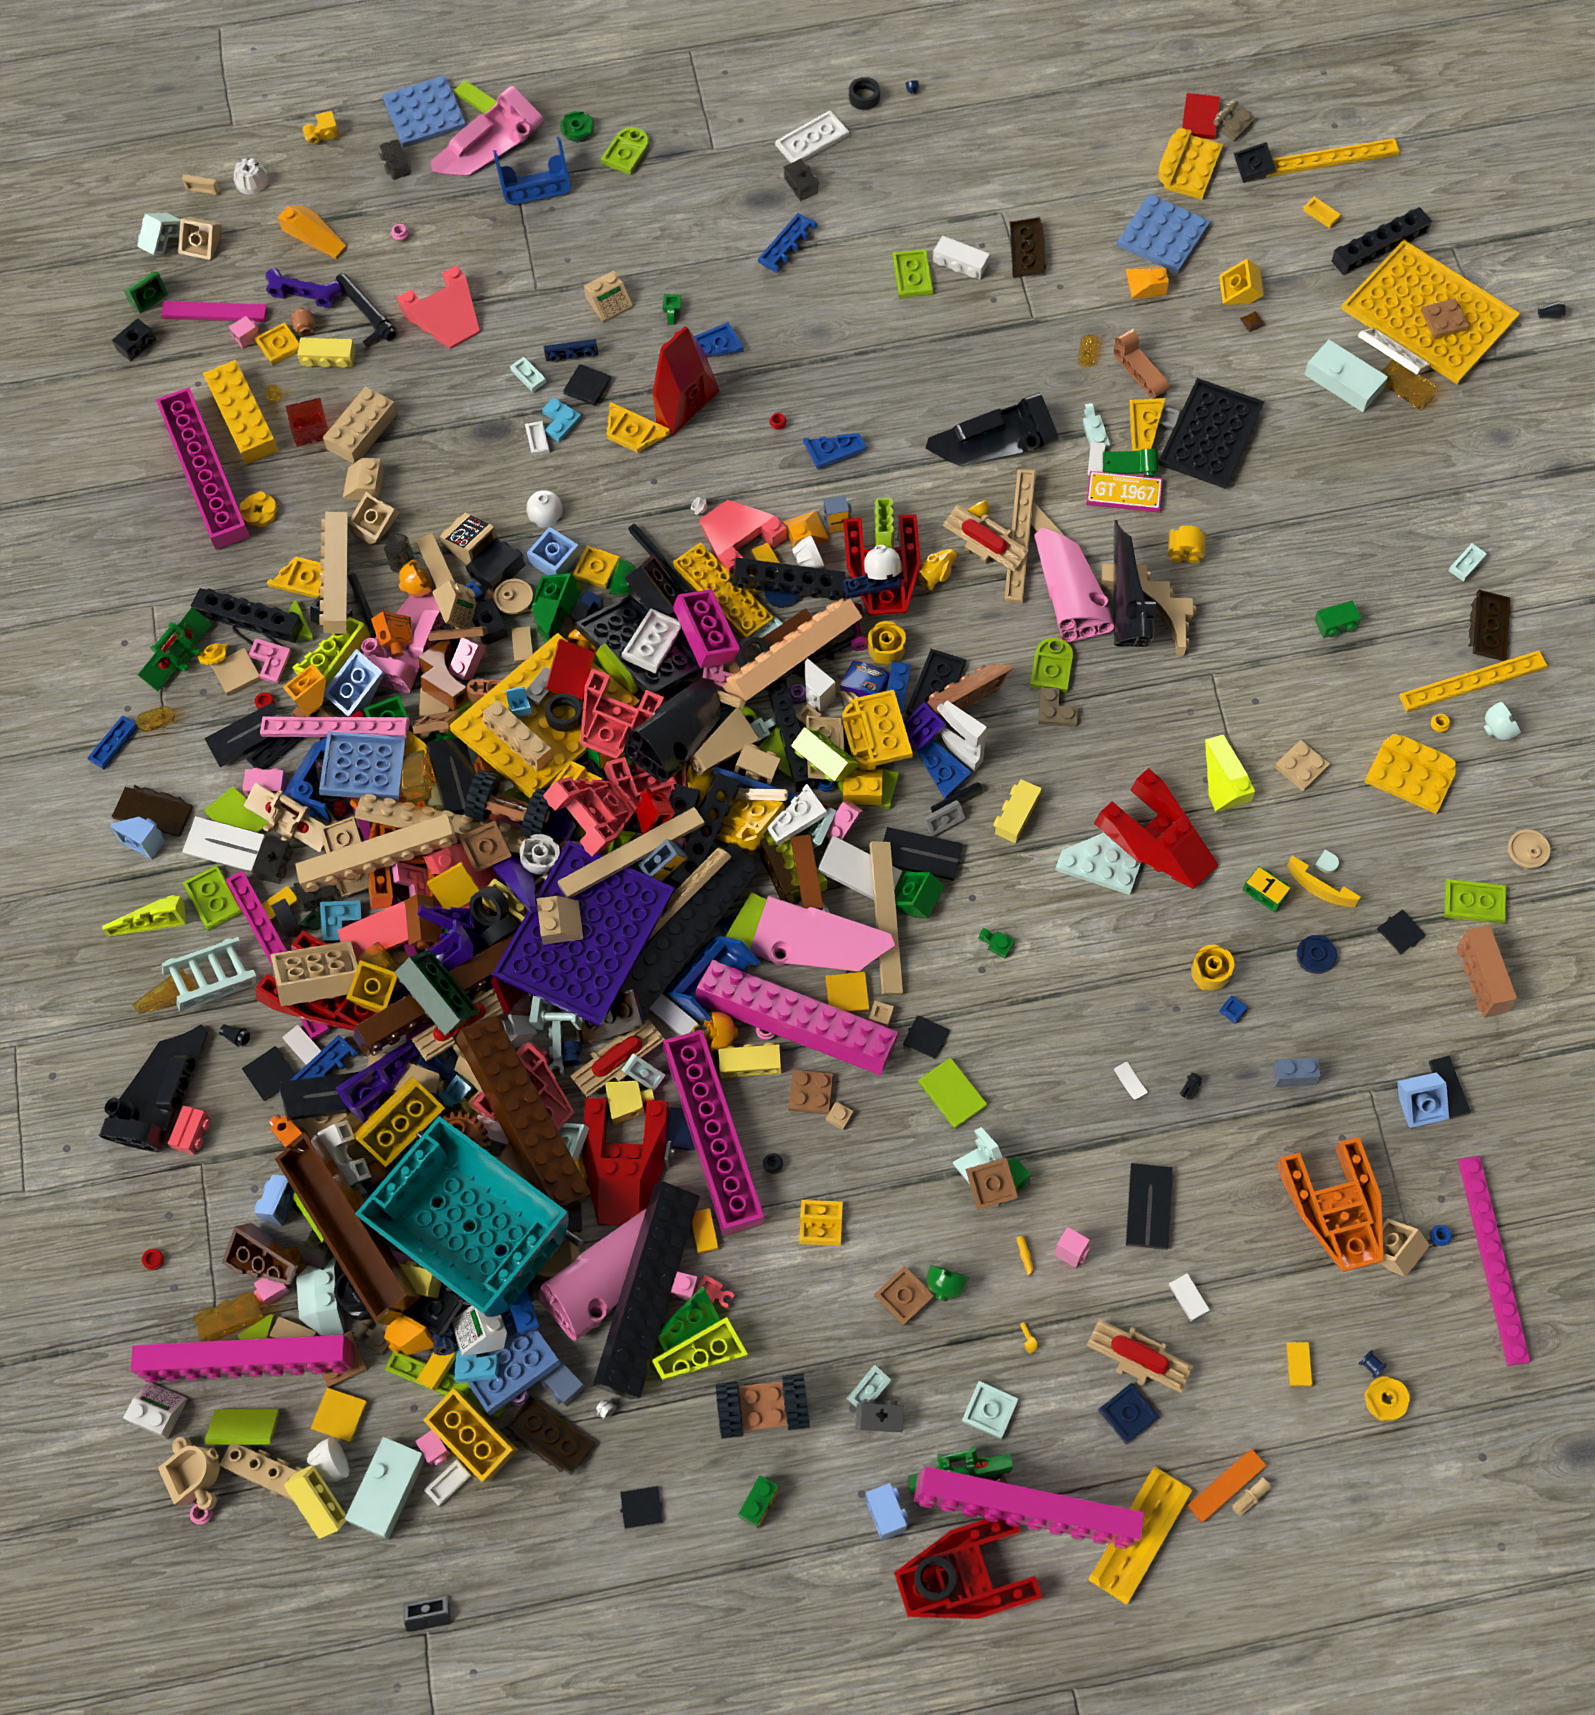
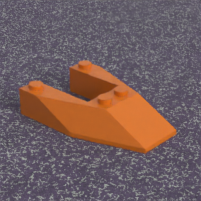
(1343, 1216)

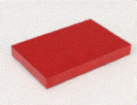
(1199, 115)
(569, 669)

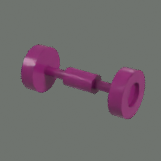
(859, 643)

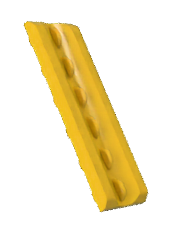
(738, 604)
(1122, 1569)

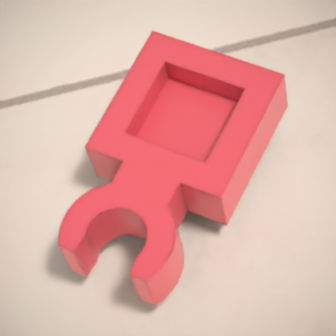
(715, 1292)

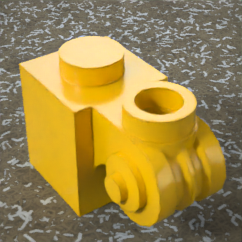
(325, 129)

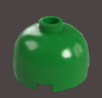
(618, 583)
(946, 1283)

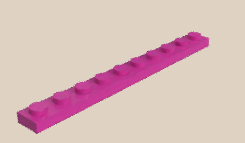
(264, 932)
(1493, 1261)

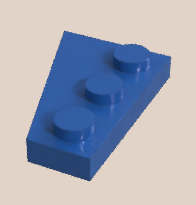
(719, 341)
(832, 450)
(943, 768)

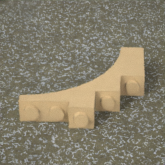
(1174, 611)

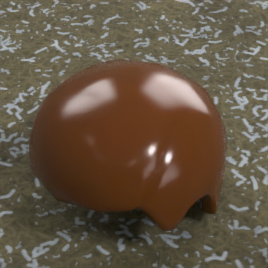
(378, 1173)

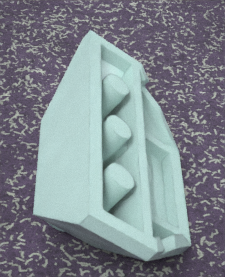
(317, 1301)

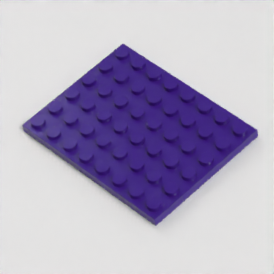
(591, 971)

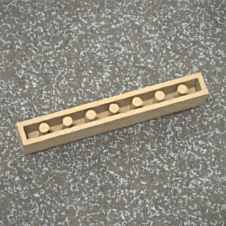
(335, 572)
(376, 853)

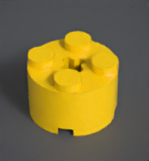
(1186, 544)
(886, 643)
(1218, 974)

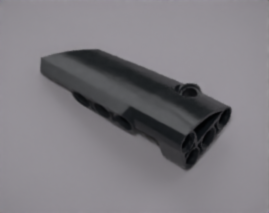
(997, 433)
(1130, 608)
(675, 731)
(154, 1095)

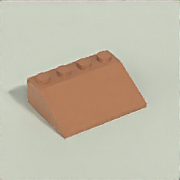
(971, 688)

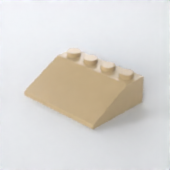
(314, 972)

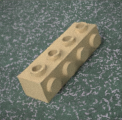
(517, 735)
(258, 1468)

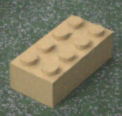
(360, 425)

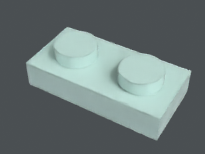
(528, 374)
(1467, 562)
(643, 1072)
(869, 1386)

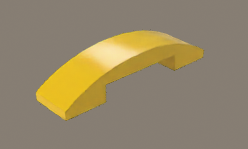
(1318, 888)

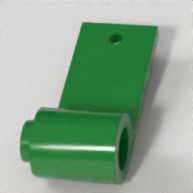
(1123, 462)

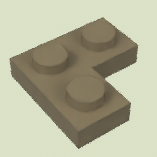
(1052, 713)

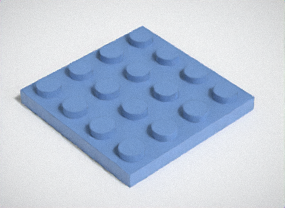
(424, 111)
(1163, 233)
(362, 765)
(521, 1364)

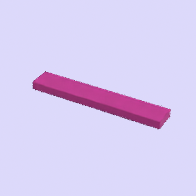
(213, 311)

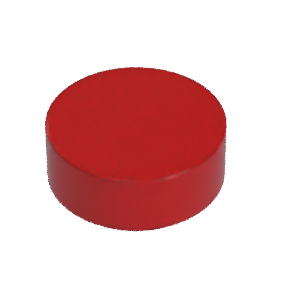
(263, 699)
(152, 1259)

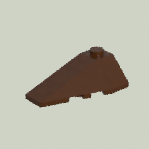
(257, 1254)

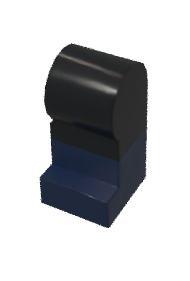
(586, 606)

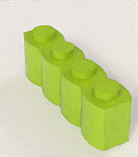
(884, 522)

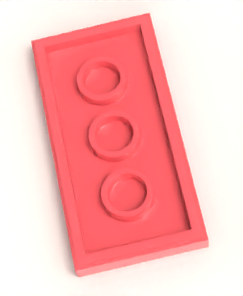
(386, 926)

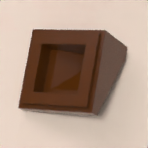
(1252, 321)

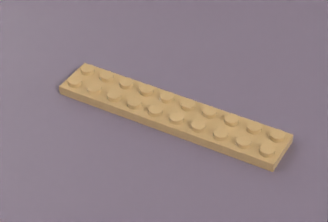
(402, 815)

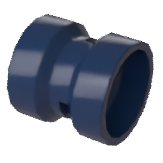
(572, 1053)
(444, 1345)

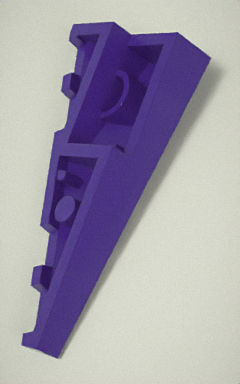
(518, 880)
(444, 919)
(451, 951)
(369, 1086)

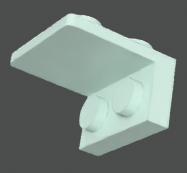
(986, 1152)

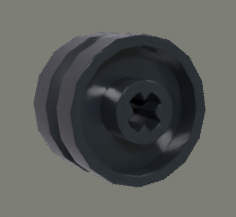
(349, 1299)

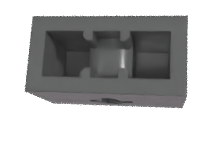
(892, 1416)

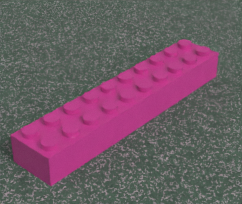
(202, 468)
(796, 1017)
(713, 1133)
(242, 1357)
(1028, 1507)

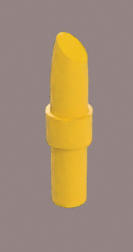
(1025, 1255)

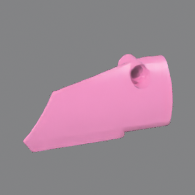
(488, 132)
(1072, 587)
(402, 671)
(816, 938)
(592, 1281)

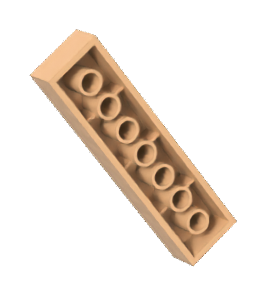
(792, 649)

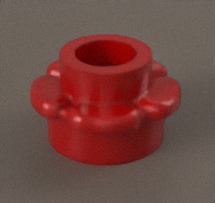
(778, 417)
(339, 809)

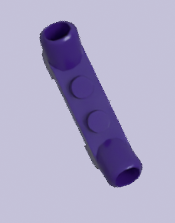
(322, 294)

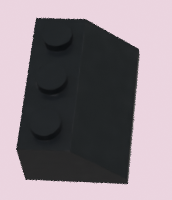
(653, 585)

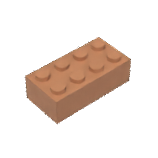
(1486, 971)

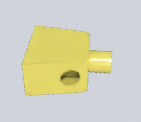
(626, 1100)

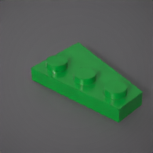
(690, 1320)

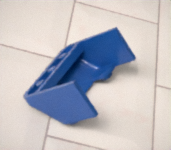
(537, 185)
(300, 785)
(720, 949)

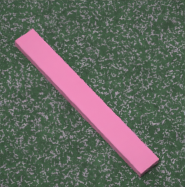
(321, 725)

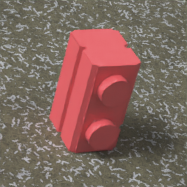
(189, 1130)

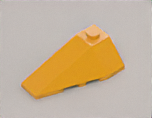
(310, 229)

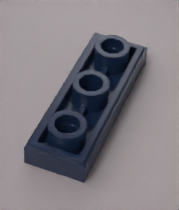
(571, 350)
(861, 585)

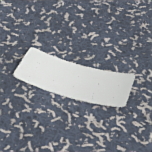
(1095, 457)
(1130, 1080)

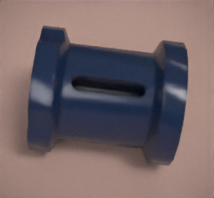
(1373, 1364)

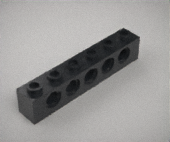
(1381, 240)
(797, 574)
(254, 621)
(789, 730)
(729, 788)

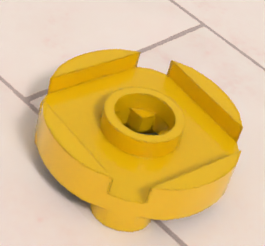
(256, 501)
(1382, 1410)

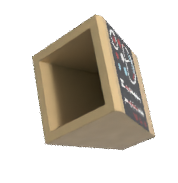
(467, 537)

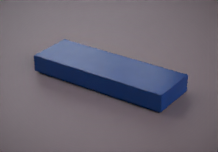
(112, 742)

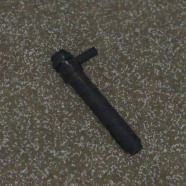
(380, 323)

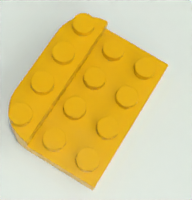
(1188, 163)
(876, 730)
(1412, 772)
(746, 821)

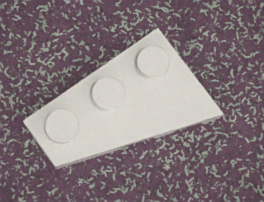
(798, 816)

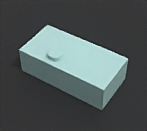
(1346, 375)
(385, 1488)

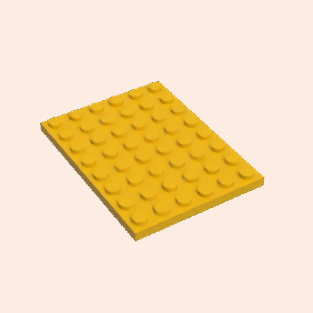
(1412, 279)
(563, 745)

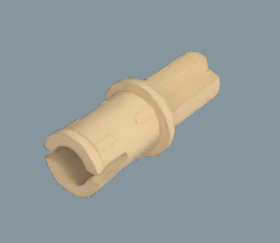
(1251, 1496)

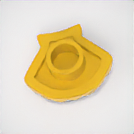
(213, 654)

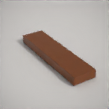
(806, 872)

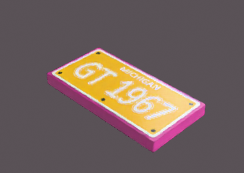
(1124, 491)

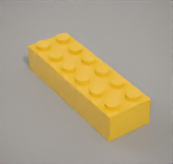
(240, 412)

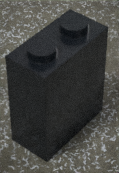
(495, 564)

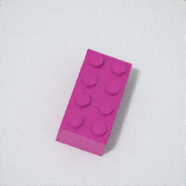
(706, 628)

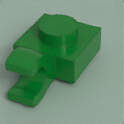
(671, 304)
(999, 944)

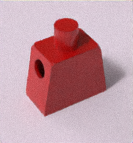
(653, 810)

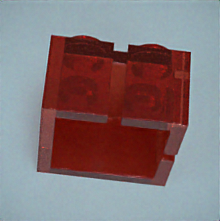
(307, 421)

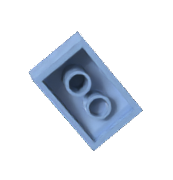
(354, 684)

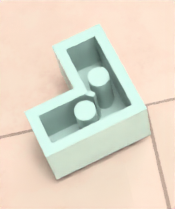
(156, 231)

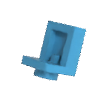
(518, 702)
(456, 1091)

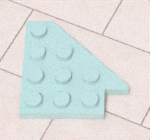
(1101, 863)

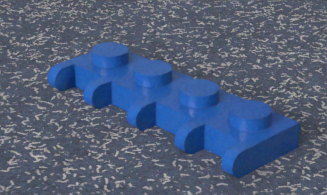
(786, 241)
(326, 1060)

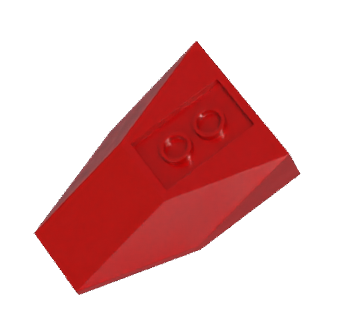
(682, 381)

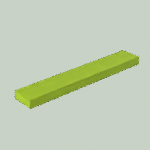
(410, 1369)

